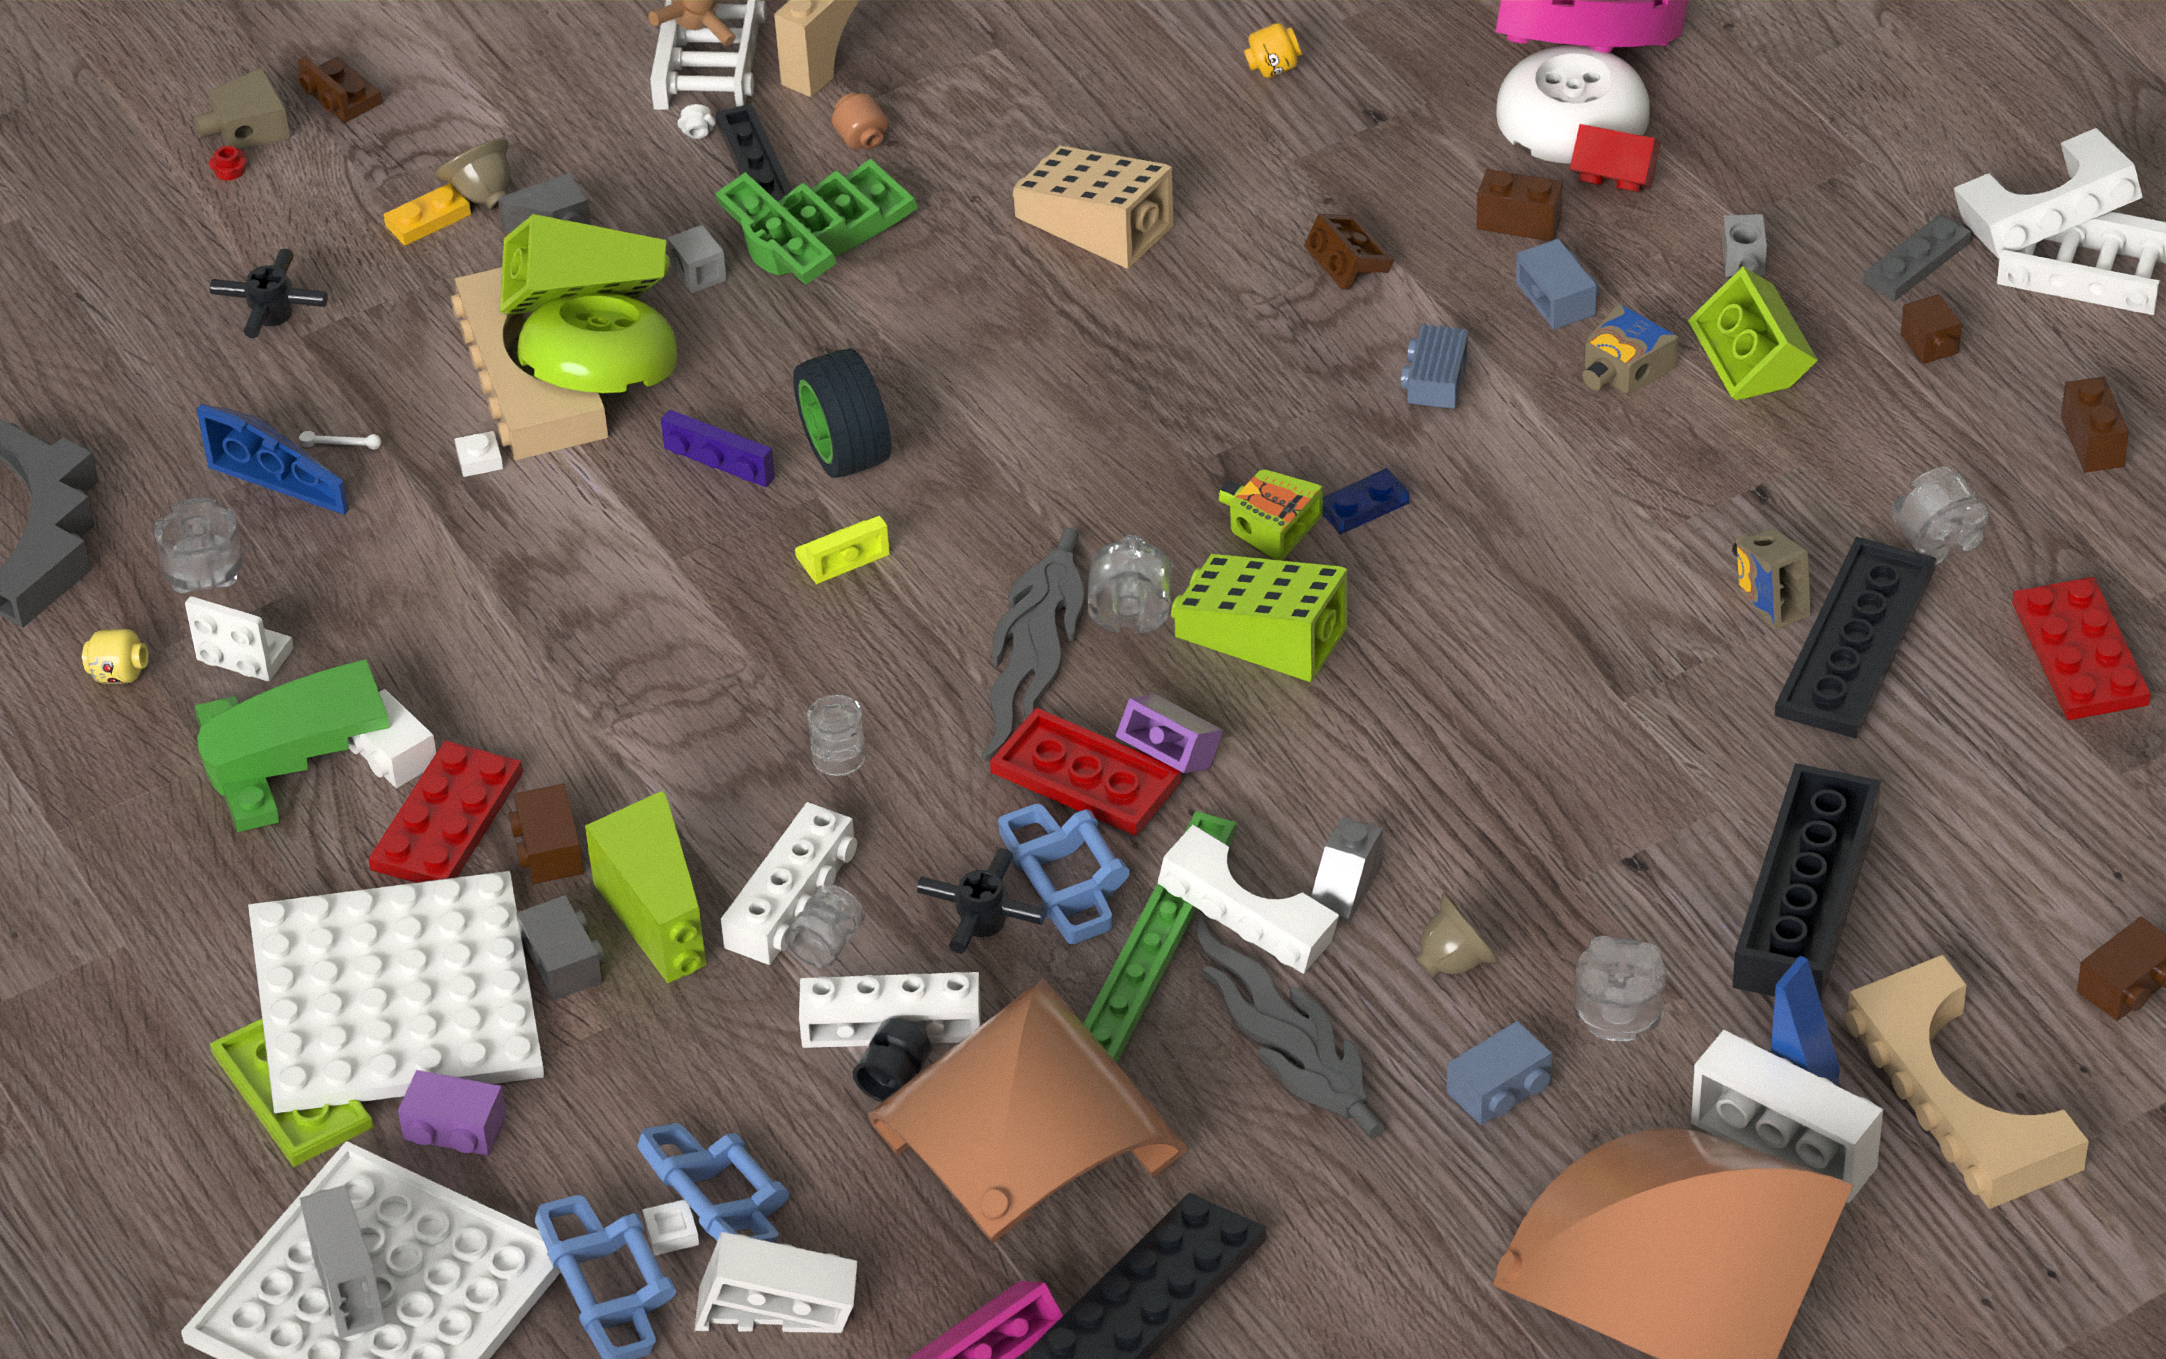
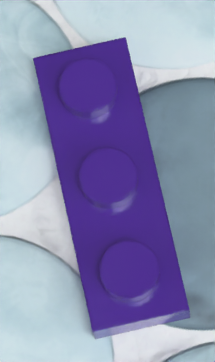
(718, 448)

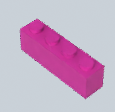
(1000, 1327)

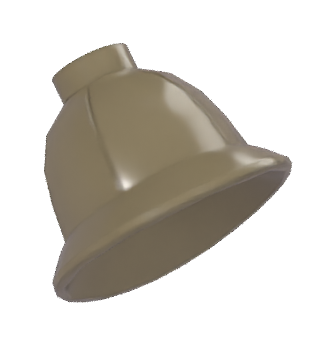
(479, 173)
(1451, 943)

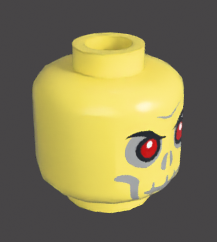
(114, 656)

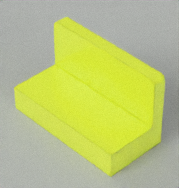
(844, 549)

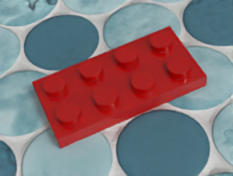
(2081, 648)
(1085, 771)
(446, 814)

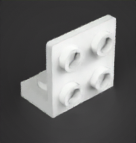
(236, 640)

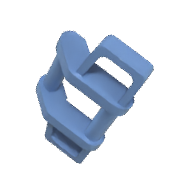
(1058, 844)
(702, 1164)
(597, 1244)

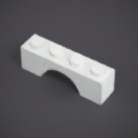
(1288, 928)

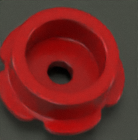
(228, 163)

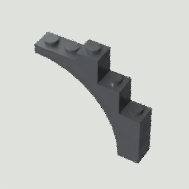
(51, 548)

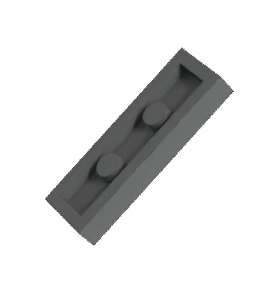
(1917, 257)

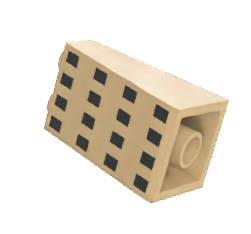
(1098, 202)

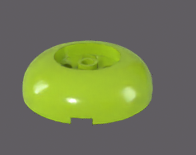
(598, 343)

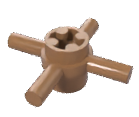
(694, 16)

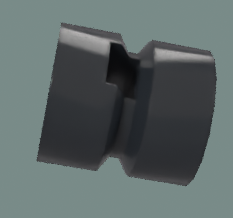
(892, 1058)

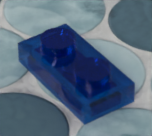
(1364, 501)

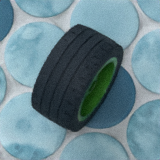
(842, 412)

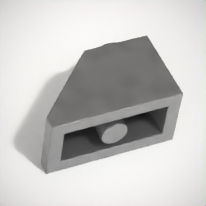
(553, 198)
(1348, 867)

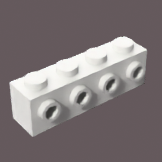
(782, 885)
(853, 1007)

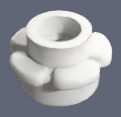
(696, 121)

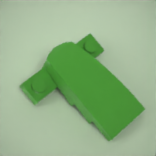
(817, 223)
(280, 731)

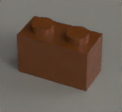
(1519, 205)
(2094, 424)
(547, 834)
(2125, 969)

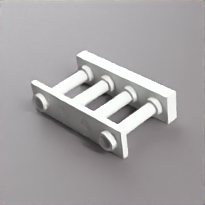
(671, 56)
(2112, 235)

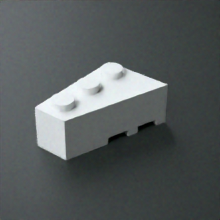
(775, 1284)

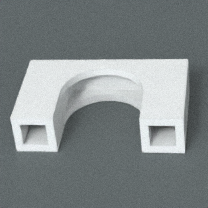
(2010, 221)

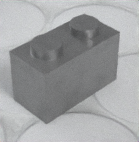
(560, 947)

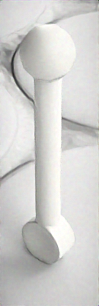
(309, 439)

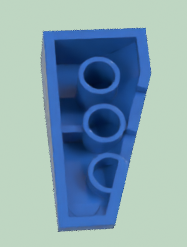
(262, 455)
(1800, 1024)

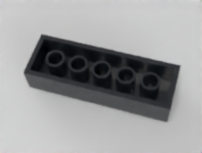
(1807, 878)

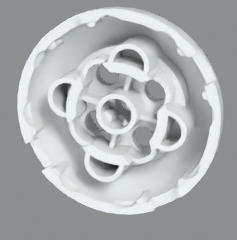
(1568, 87)

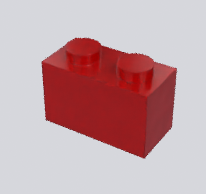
(1614, 157)

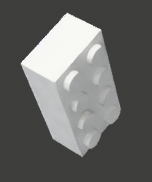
(1785, 1111)

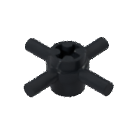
(269, 294)
(981, 901)

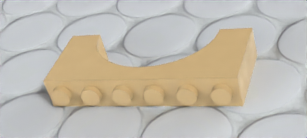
(809, 40)
(531, 412)
(1993, 1149)

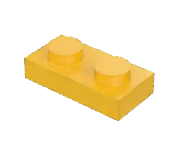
(427, 214)

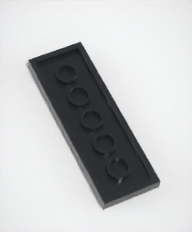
(1855, 637)
(1154, 1285)

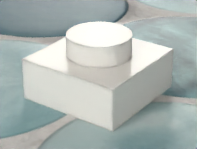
(478, 453)
(670, 1227)

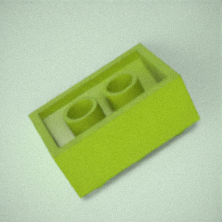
(1752, 337)

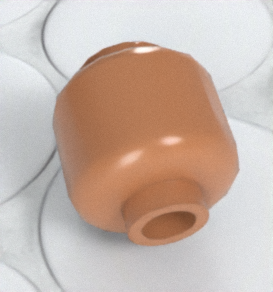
(859, 120)

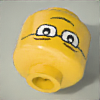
(1273, 50)

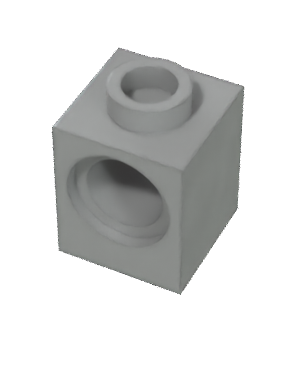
(1744, 243)
(697, 259)

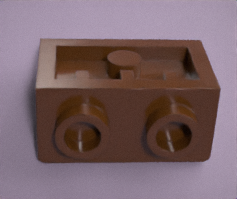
(338, 88)
(1345, 248)

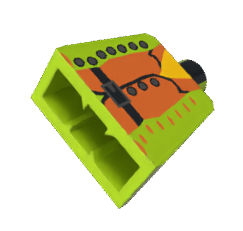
(1273, 511)

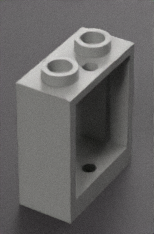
(342, 1261)

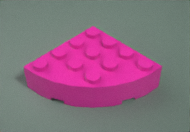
(1593, 22)

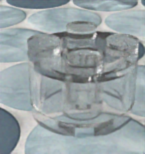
(1941, 514)
(199, 545)
(1130, 586)
(1620, 988)

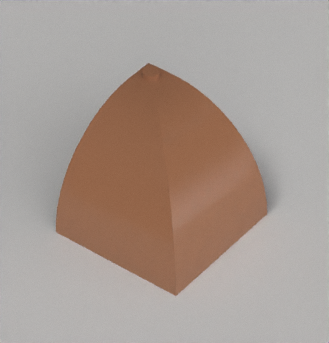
(1023, 1112)
(1677, 1244)

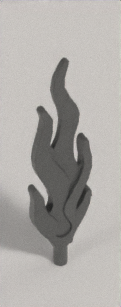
(1032, 624)
(1307, 1042)

